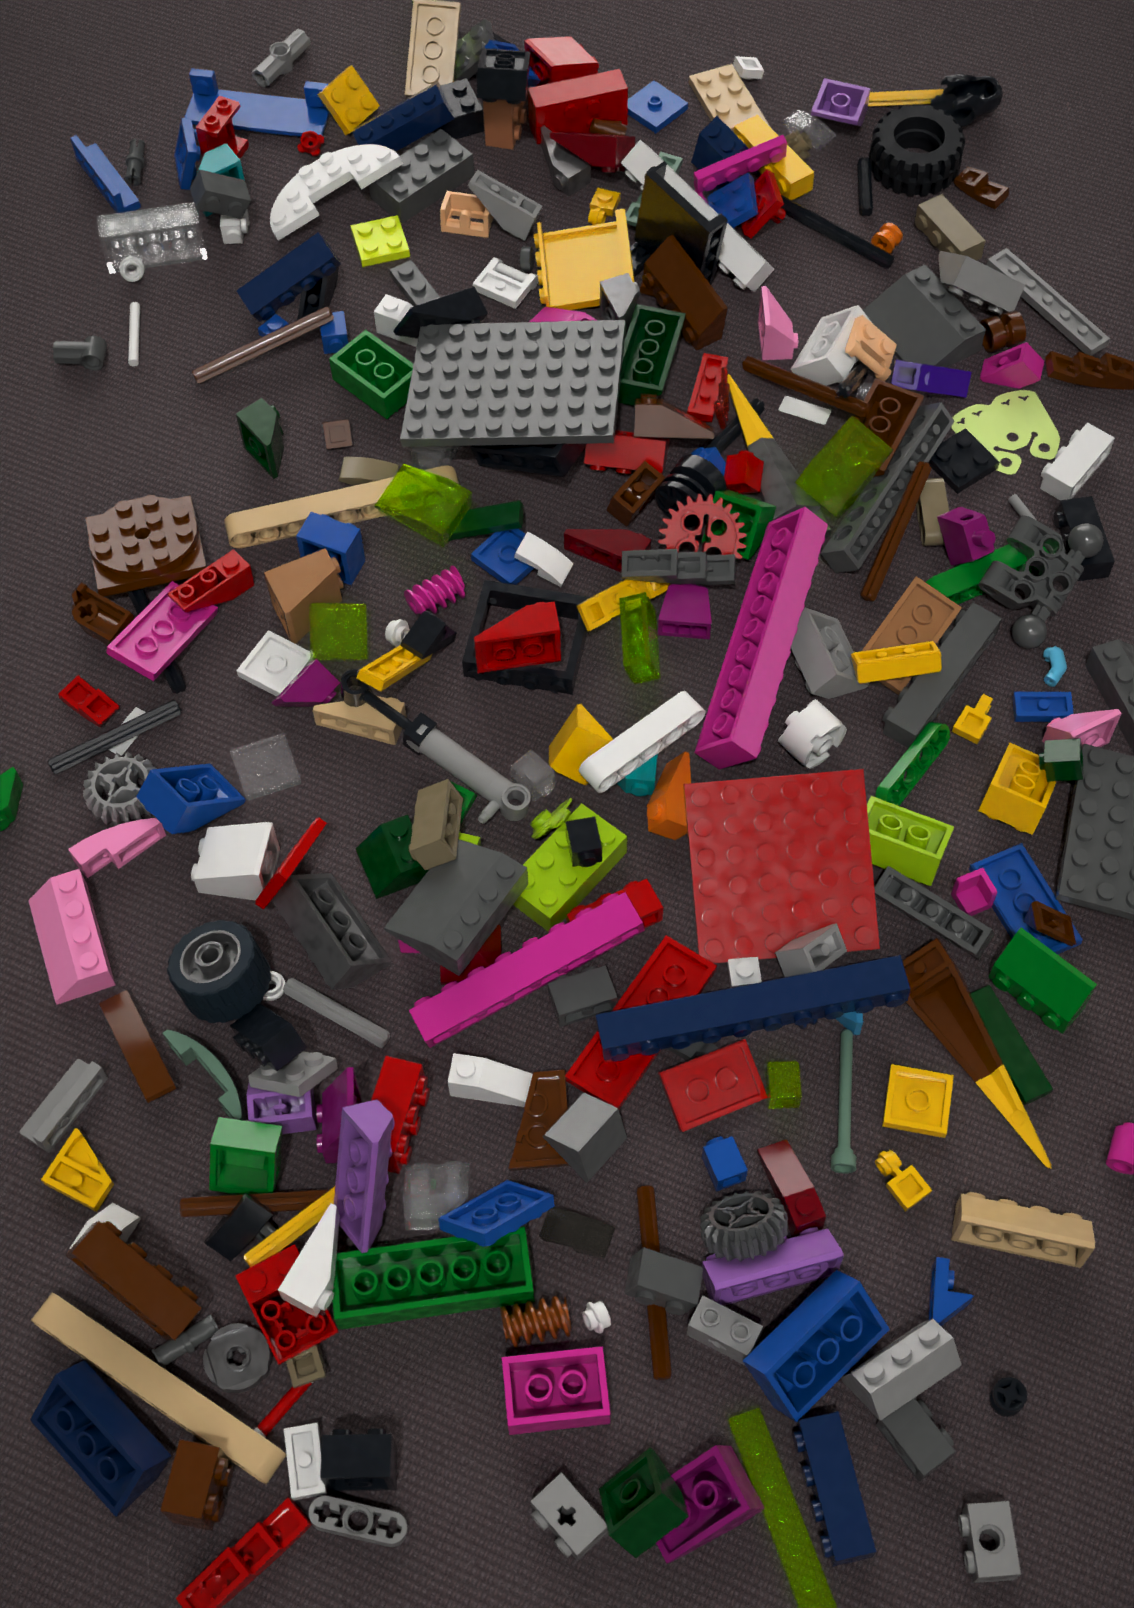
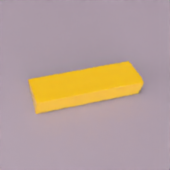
(896, 662)

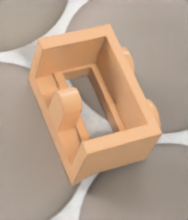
(467, 207)

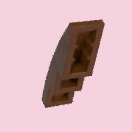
(1086, 370)
(137, 1046)

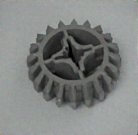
(744, 1226)

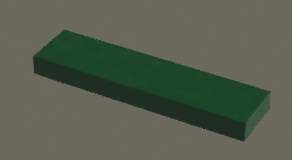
(1015, 1054)

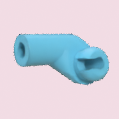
(1058, 665)

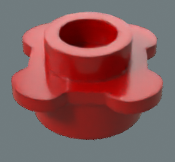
(310, 137)

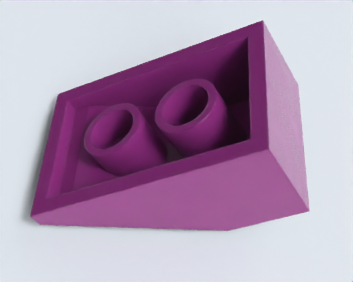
(340, 1093)
(716, 1500)

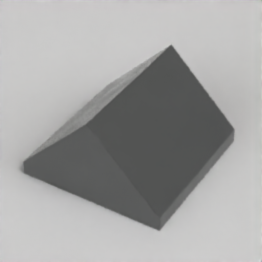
(587, 1135)

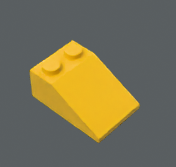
(1018, 790)

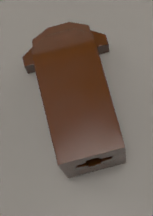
(99, 615)

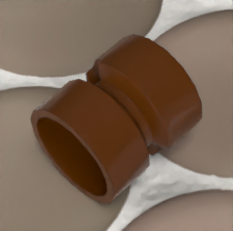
(1002, 331)

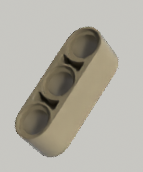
(929, 506)

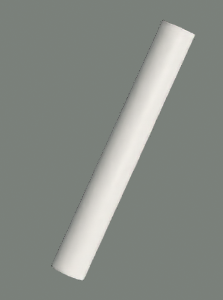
(134, 326)

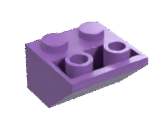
(290, 1112)

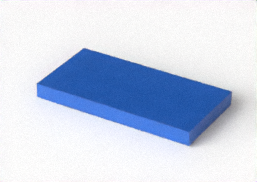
(1017, 886)

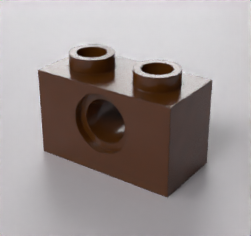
(635, 493)

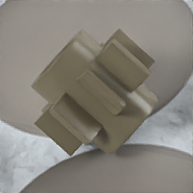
(799, 143)

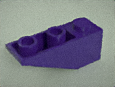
(930, 378)

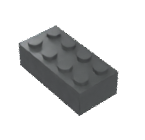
(424, 177)

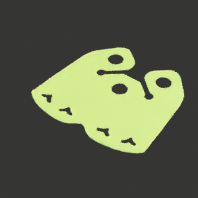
(1019, 418)

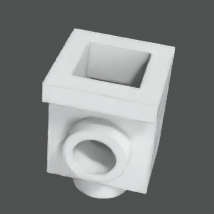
(234, 228)

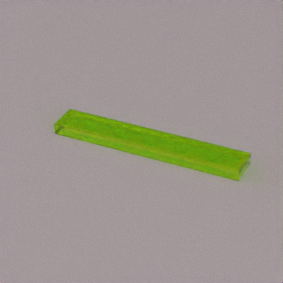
(780, 1511)

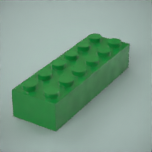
(430, 1279)

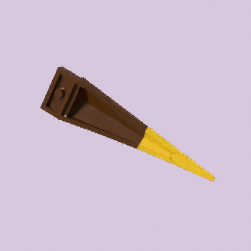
(949, 1011)

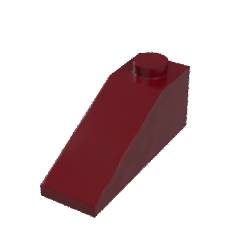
(604, 545)
(792, 1187)

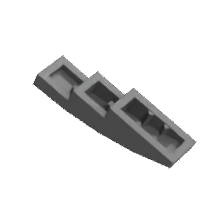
(678, 568)

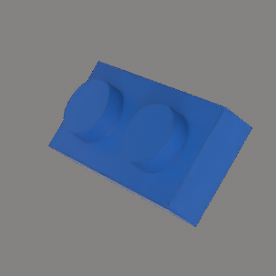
(1041, 706)

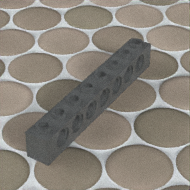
(883, 493)

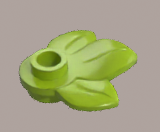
(546, 821)

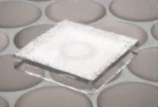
(265, 766)

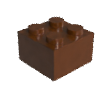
(197, 1485)

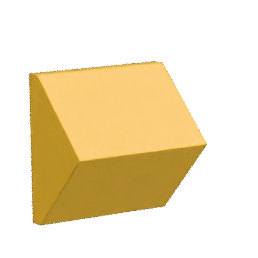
(576, 742)

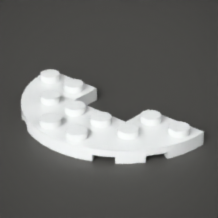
(332, 170)

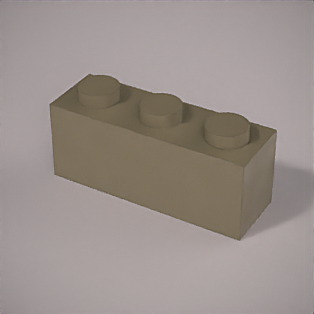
(948, 228)
(436, 825)

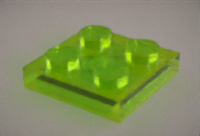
(338, 631)

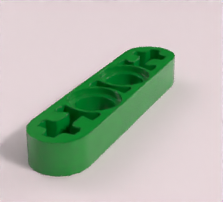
(931, 743)

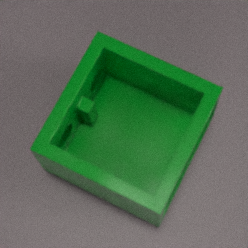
(245, 1157)

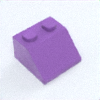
(841, 102)

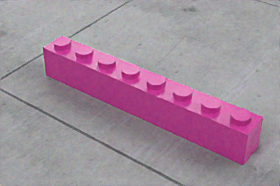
(526, 969)

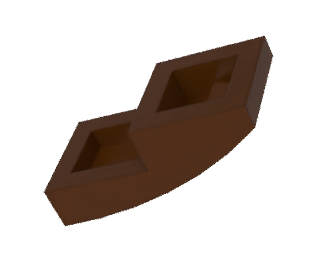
(977, 186)

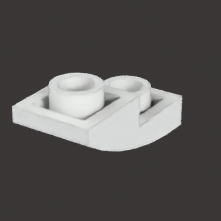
(545, 558)

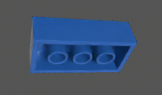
(816, 1345)

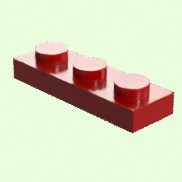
(706, 387)

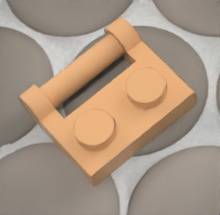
(871, 347)

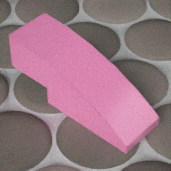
(116, 845)

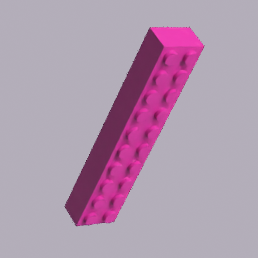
(761, 640)

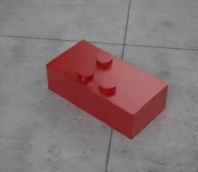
(576, 101)

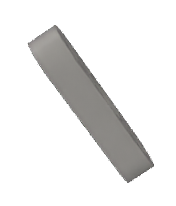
(351, 1507)

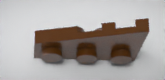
(542, 1108)

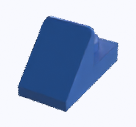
(944, 1303)

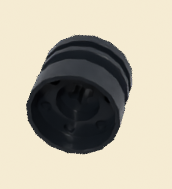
(689, 478)

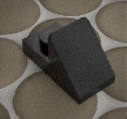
(428, 636)

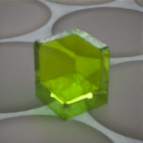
(783, 1085)

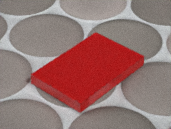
(290, 863)
(712, 1085)

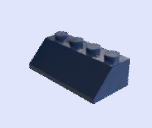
(406, 120)
(99, 1437)

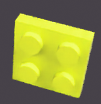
(380, 241)

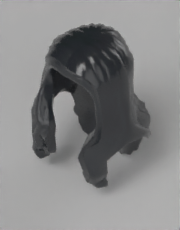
(968, 97)

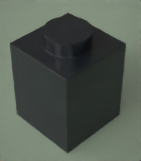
(583, 842)

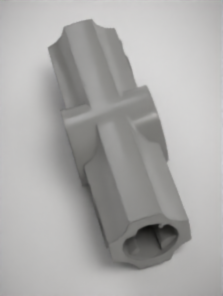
(281, 58)

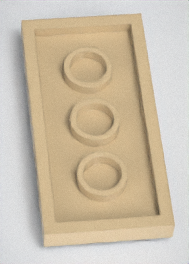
(432, 44)
(724, 95)

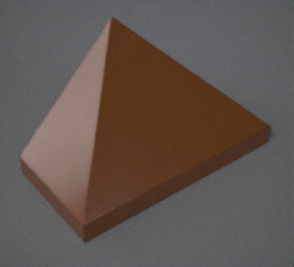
(1050, 922)

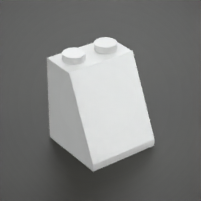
(236, 860)

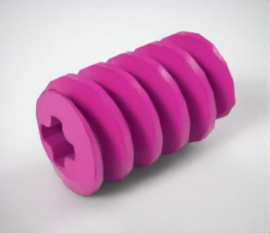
(436, 591)

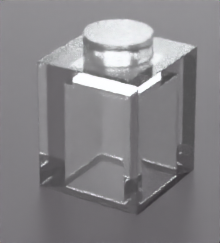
(533, 774)

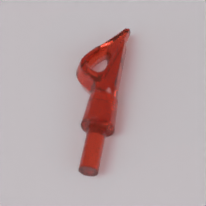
(721, 404)

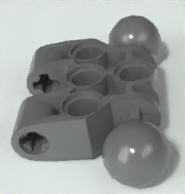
(1002, 580)

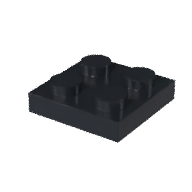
(962, 461)

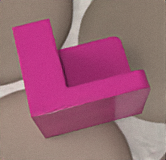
(974, 892)

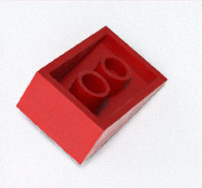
(520, 639)

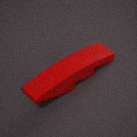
(246, 1559)

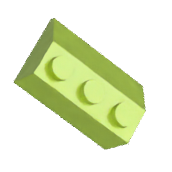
(906, 840)

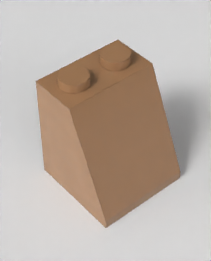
(299, 584)

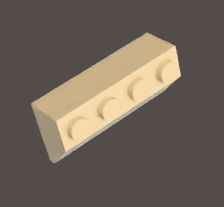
(1023, 1230)

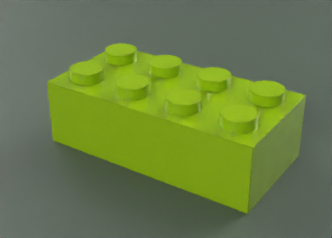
(557, 886)

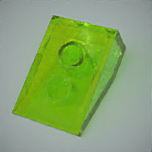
(844, 466)
(425, 503)

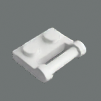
(505, 288)

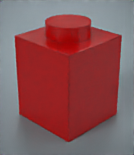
(743, 472)

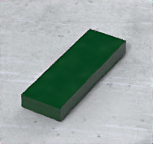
(490, 520)

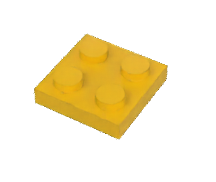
(348, 100)
(918, 1101)

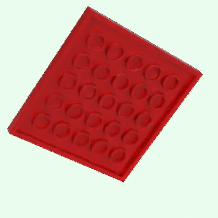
(780, 862)

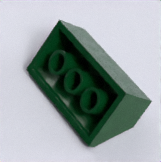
(649, 351)

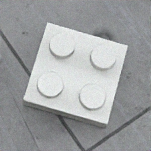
(273, 663)

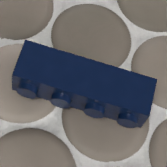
(289, 277)
(835, 1489)

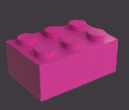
(556, 1390)

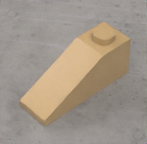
(360, 720)

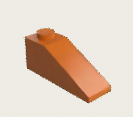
(667, 804)

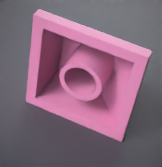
(775, 329)
(1092, 727)

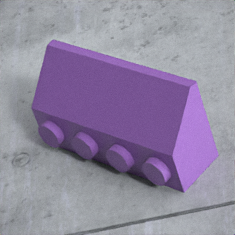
(363, 1170)
(794, 1263)

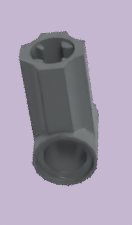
(87, 353)

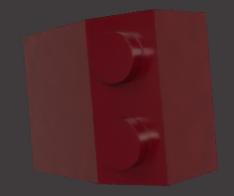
(597, 149)

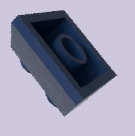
(716, 144)

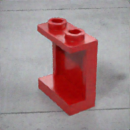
(217, 128)

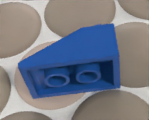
(188, 796)

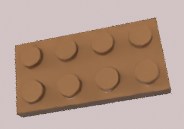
(916, 618)

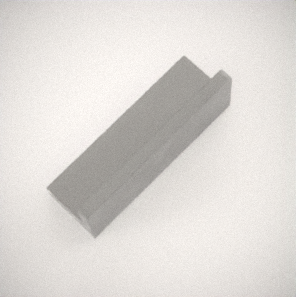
(64, 1104)

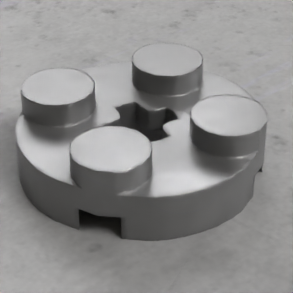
(220, 1350)

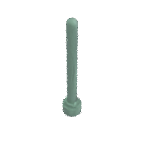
(843, 1158)

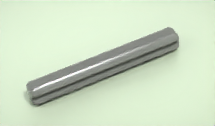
(336, 1012)

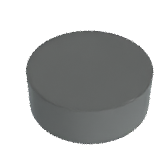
(527, 259)

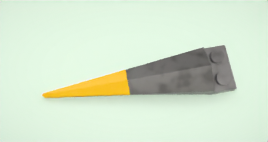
(778, 473)

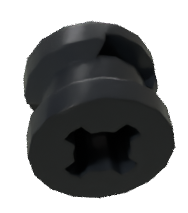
(1012, 1390)

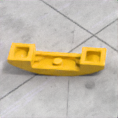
(606, 604)

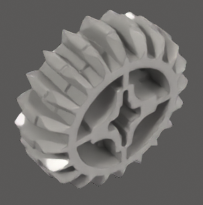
(120, 779)

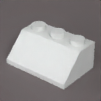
(824, 353)

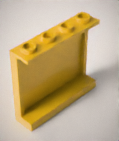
(580, 258)

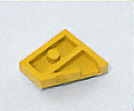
(79, 1173)

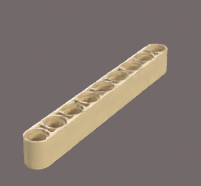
(287, 517)
(159, 1388)

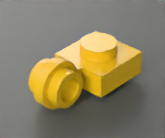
(602, 204)
(906, 1186)

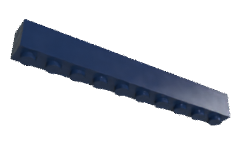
(752, 1008)

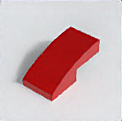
(88, 702)

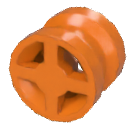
(887, 237)

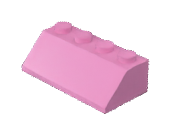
(70, 937)

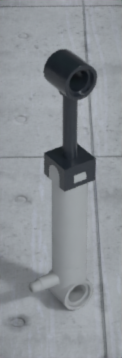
(425, 738)

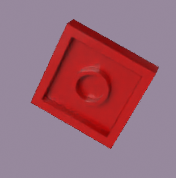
(768, 204)

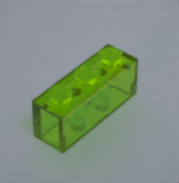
(639, 638)

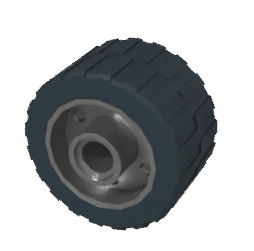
(219, 971)

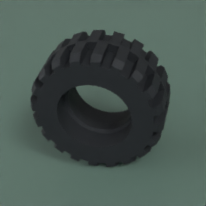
(919, 129)

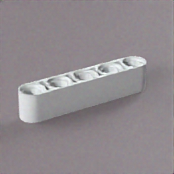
(641, 742)

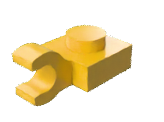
(974, 722)

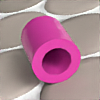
(1121, 1150)

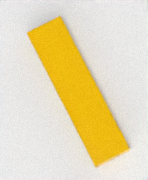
(390, 668)

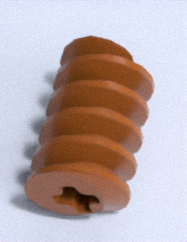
(536, 1321)

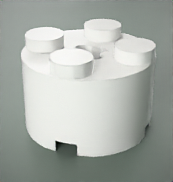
(812, 734)

